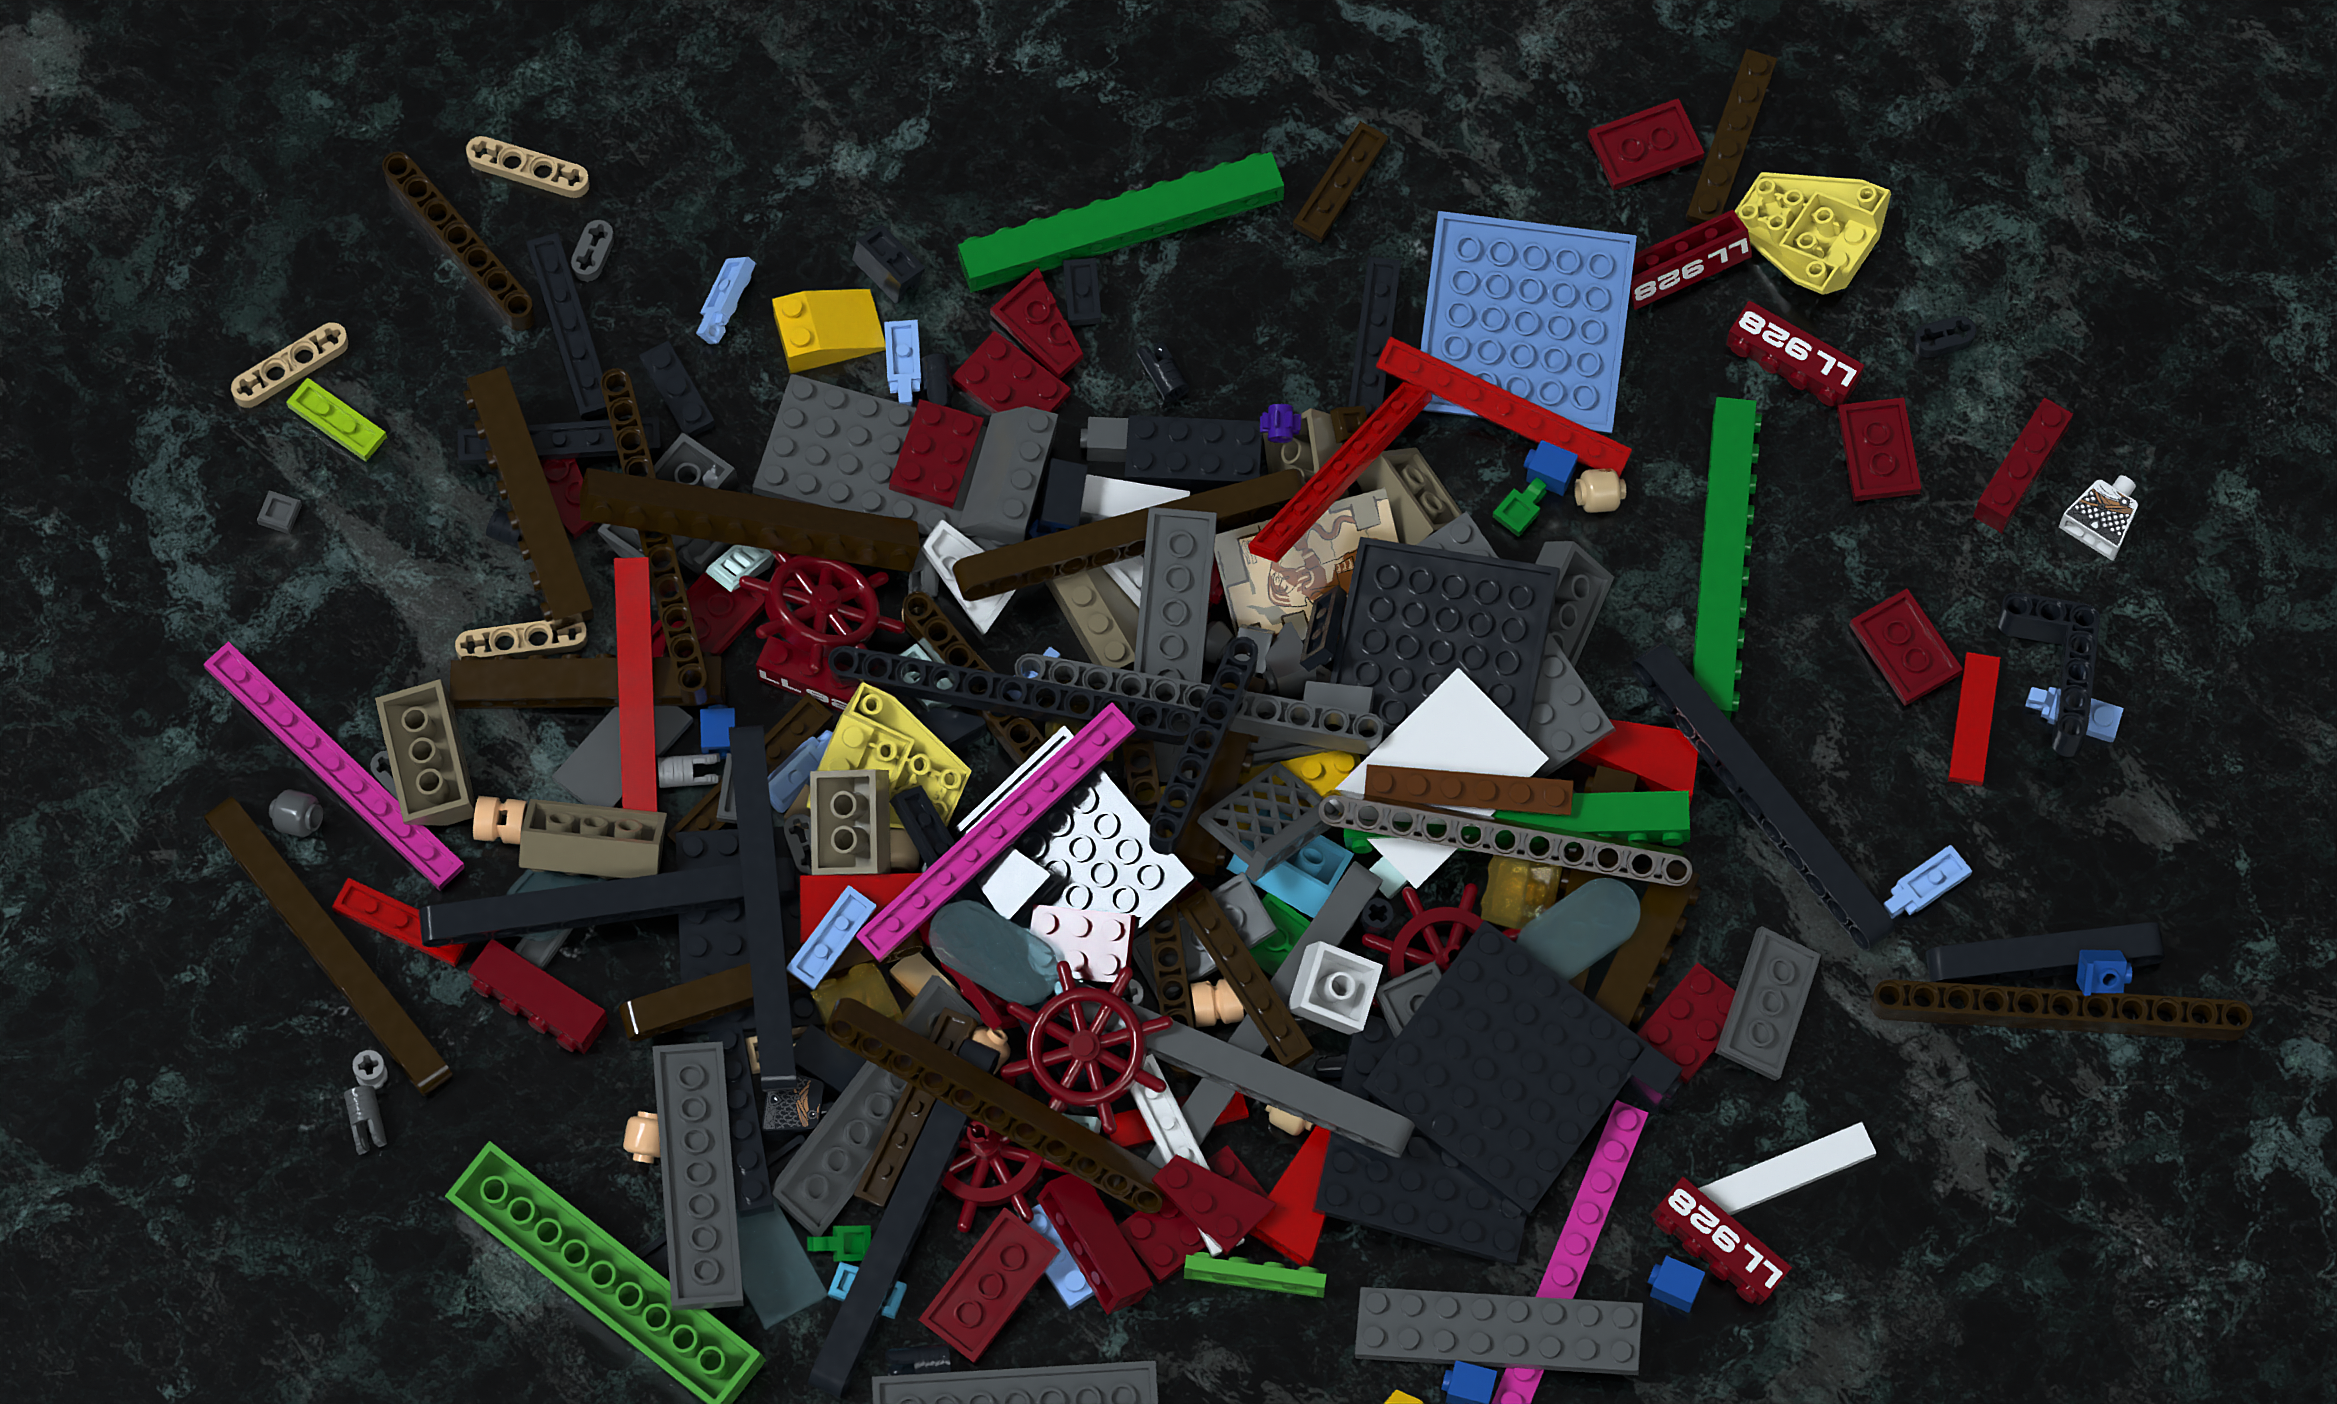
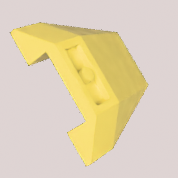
(1814, 226)
(886, 736)

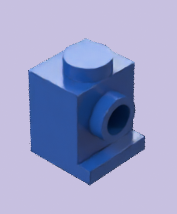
(2096, 964)

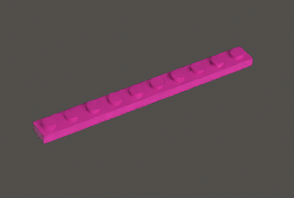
(333, 765)
(995, 832)
(1581, 1231)

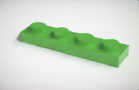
(1269, 1276)

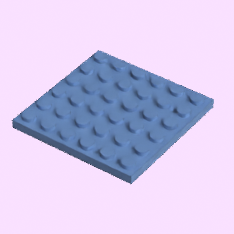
(1531, 312)

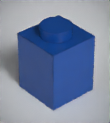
(1552, 466)
(715, 729)
(1675, 1283)
(1468, 1384)

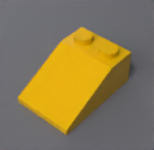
(827, 327)

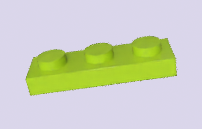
(336, 419)

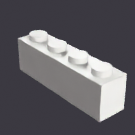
(1114, 497)

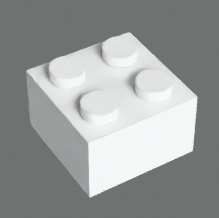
(1334, 988)

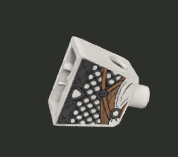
(2102, 515)

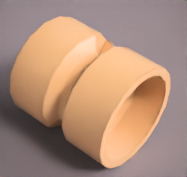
(489, 815)
(1214, 1003)

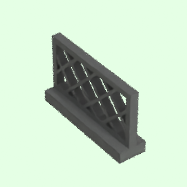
(1288, 835)

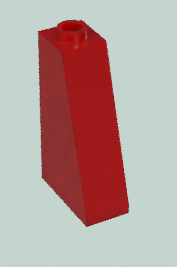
(1656, 754)
(821, 892)
(1292, 1225)

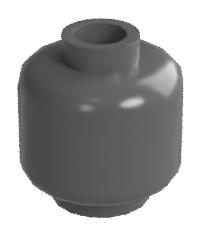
(296, 813)

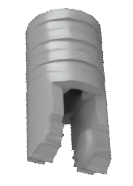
(678, 770)

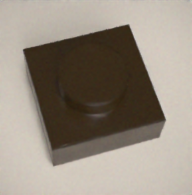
(1347, 421)

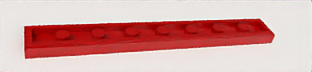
(1501, 406)
(1339, 472)
(636, 683)

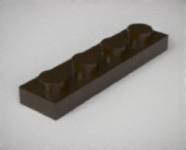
(1340, 181)

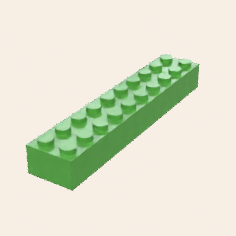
(603, 1277)

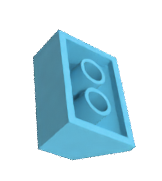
(1303, 878)

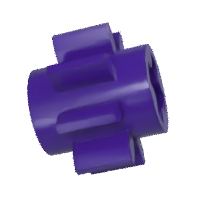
(1280, 423)

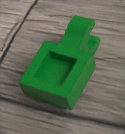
(1519, 509)
(847, 1243)

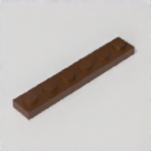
(1470, 790)

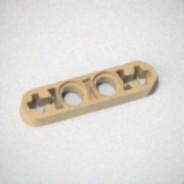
(529, 163)
(293, 369)
(522, 647)

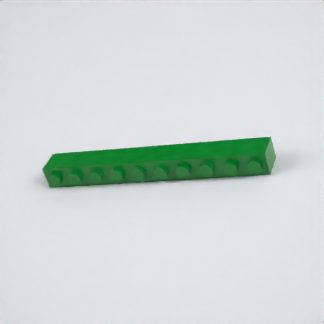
(1121, 221)
(1724, 550)
(1619, 815)

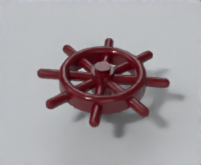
(821, 605)
(1423, 921)
(1087, 1046)
(987, 1150)

